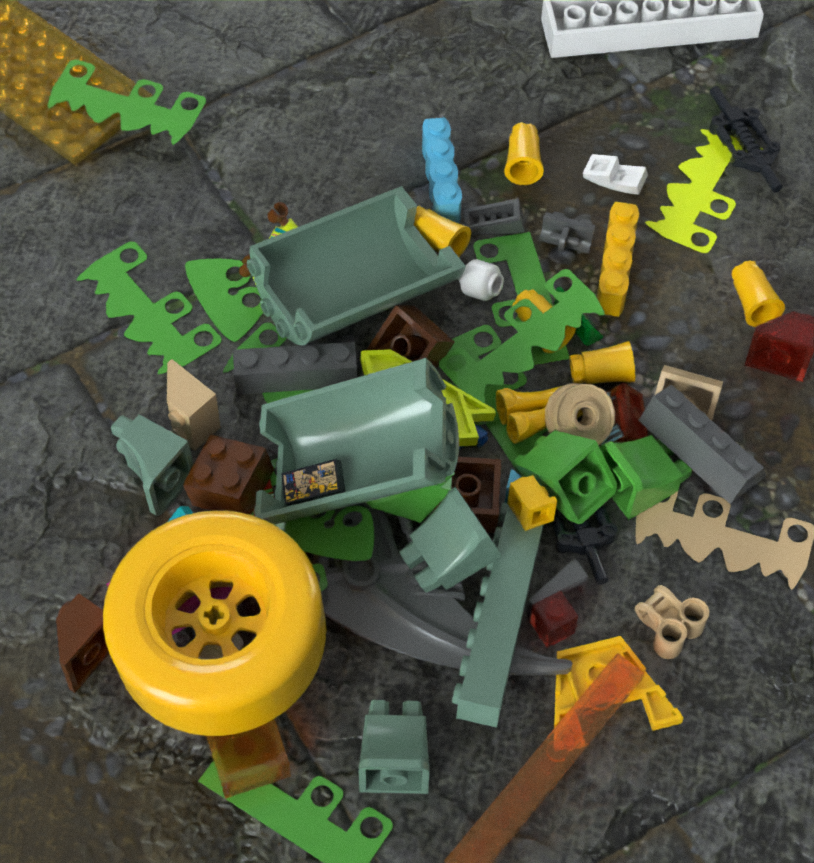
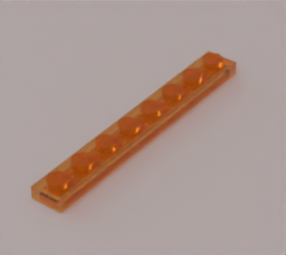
(548, 763)

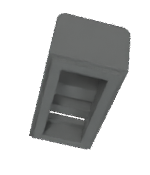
(510, 223)
(570, 580)

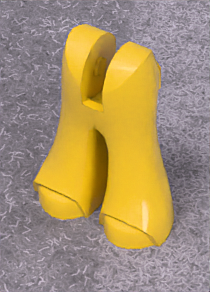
(523, 412)

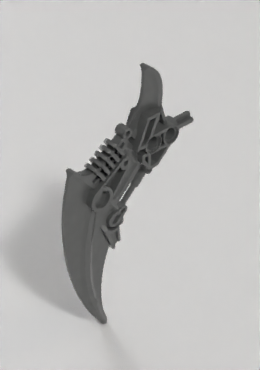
(391, 609)

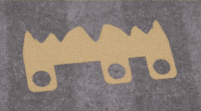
(740, 550)

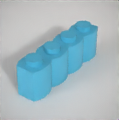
(441, 169)

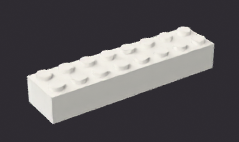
(625, 25)

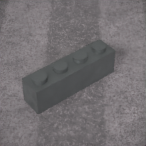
(294, 366)
(701, 444)

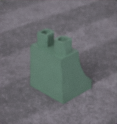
(156, 457)
(450, 544)
(394, 750)

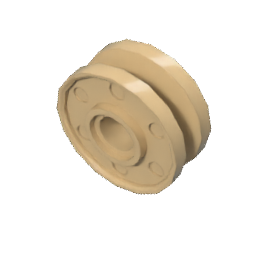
(596, 409)

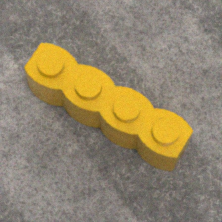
(617, 258)

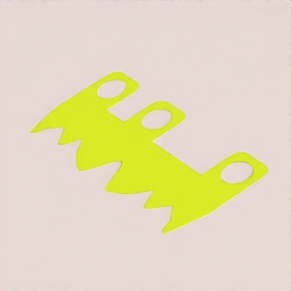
(696, 196)

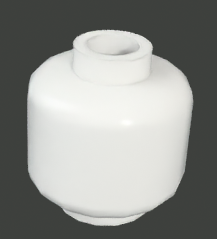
(481, 280)

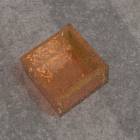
(249, 759)

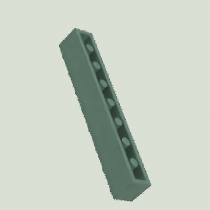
(498, 622)

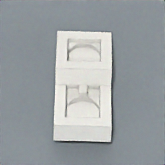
(610, 174)

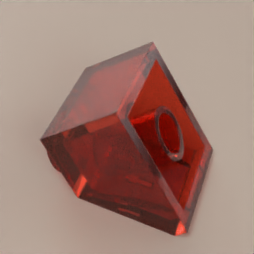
(783, 346)

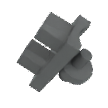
(567, 232)

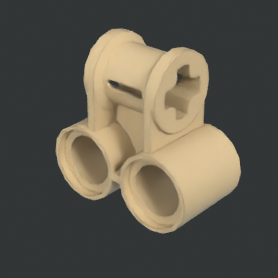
(668, 617)

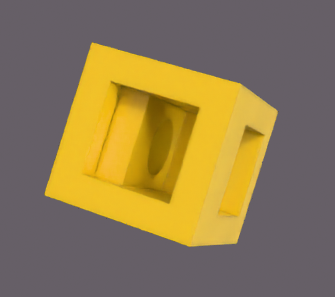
(531, 502)

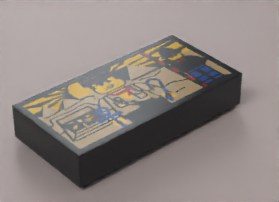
(313, 482)

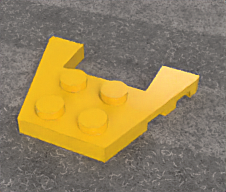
(590, 661)

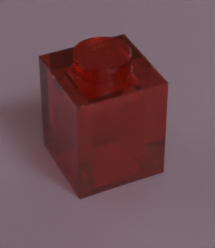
(554, 619)

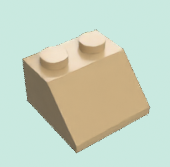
(696, 388)
(190, 406)

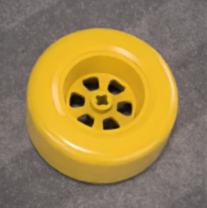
(189, 560)

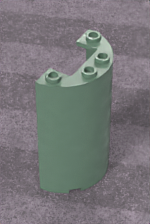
(347, 267)
(382, 426)

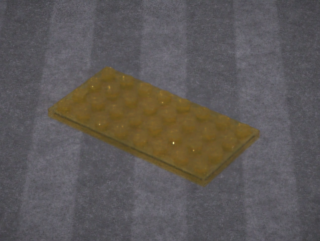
(30, 65)

